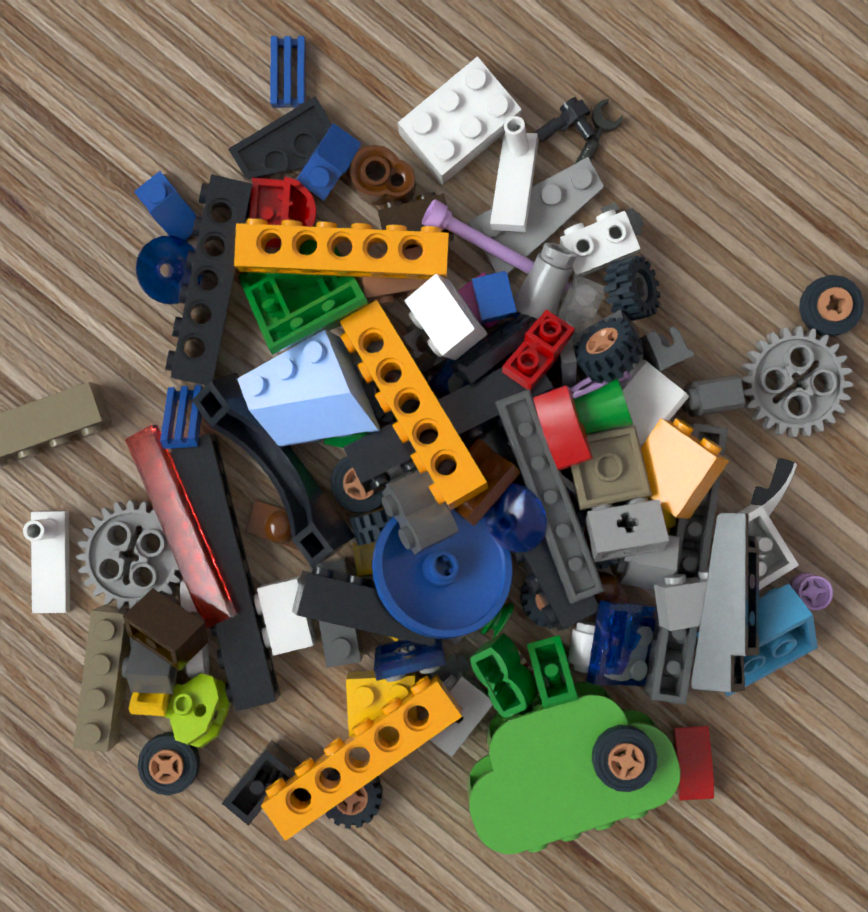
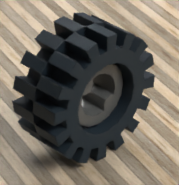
(632, 288)

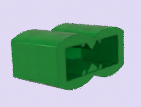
(508, 681)

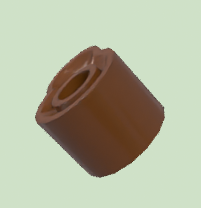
(381, 176)

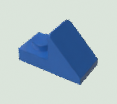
(329, 161)
(167, 206)

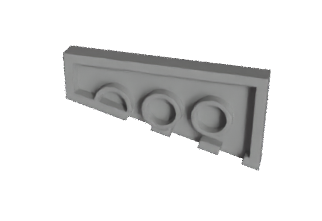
(550, 207)

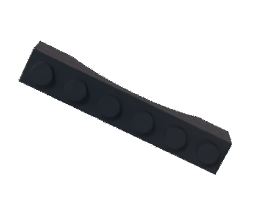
(313, 519)

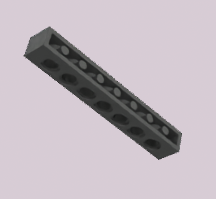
(674, 650)

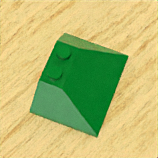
(299, 305)

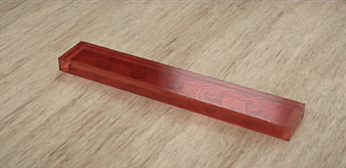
(180, 526)

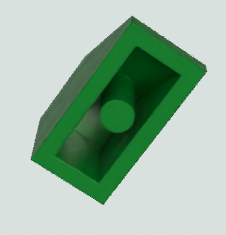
(552, 672)

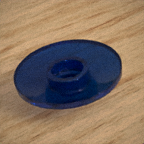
(159, 251)
(526, 519)

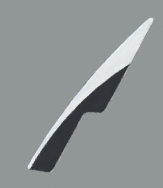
(781, 478)

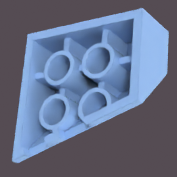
(309, 393)

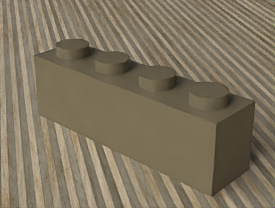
(52, 421)
(102, 681)

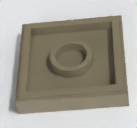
(615, 471)

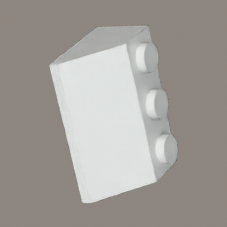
(649, 398)

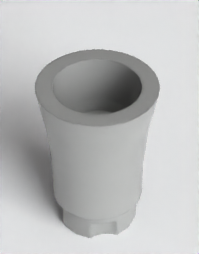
(545, 281)

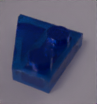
(616, 635)

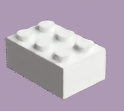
(458, 120)

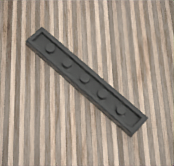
(546, 482)

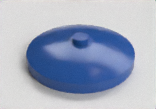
(446, 587)

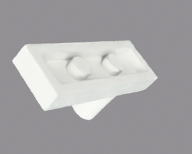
(514, 177)
(49, 561)

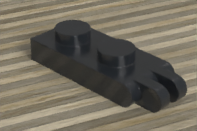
(492, 349)

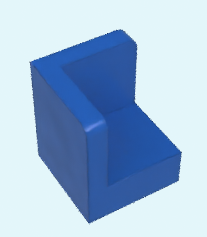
(493, 297)

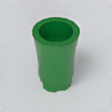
(603, 408)

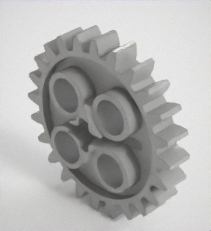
(814, 405)
(104, 546)

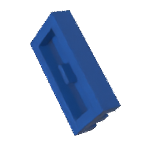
(287, 43)
(169, 419)

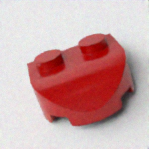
(281, 201)

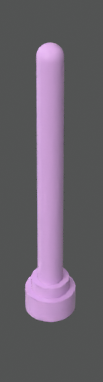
(439, 216)

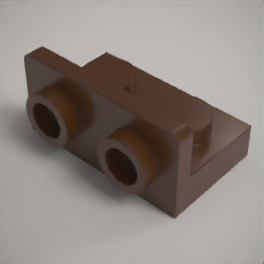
(498, 474)

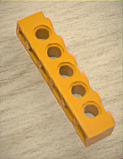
(254, 235)
(373, 325)
(293, 815)

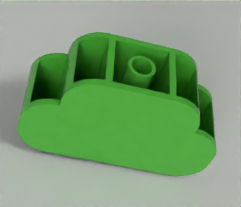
(542, 776)

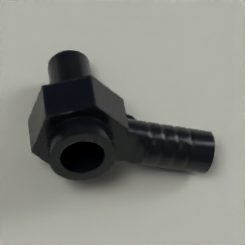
(573, 114)

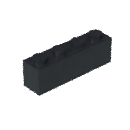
(348, 604)

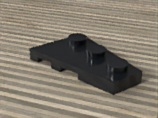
(283, 143)

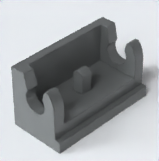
(660, 353)

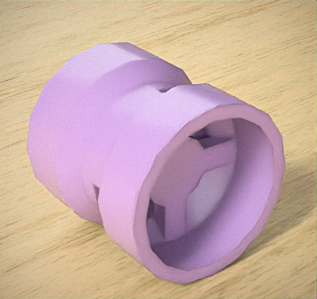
(818, 592)

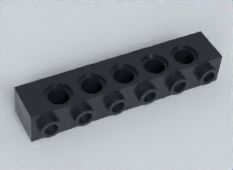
(234, 197)

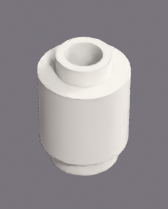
(581, 645)

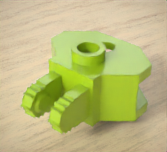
(193, 710)

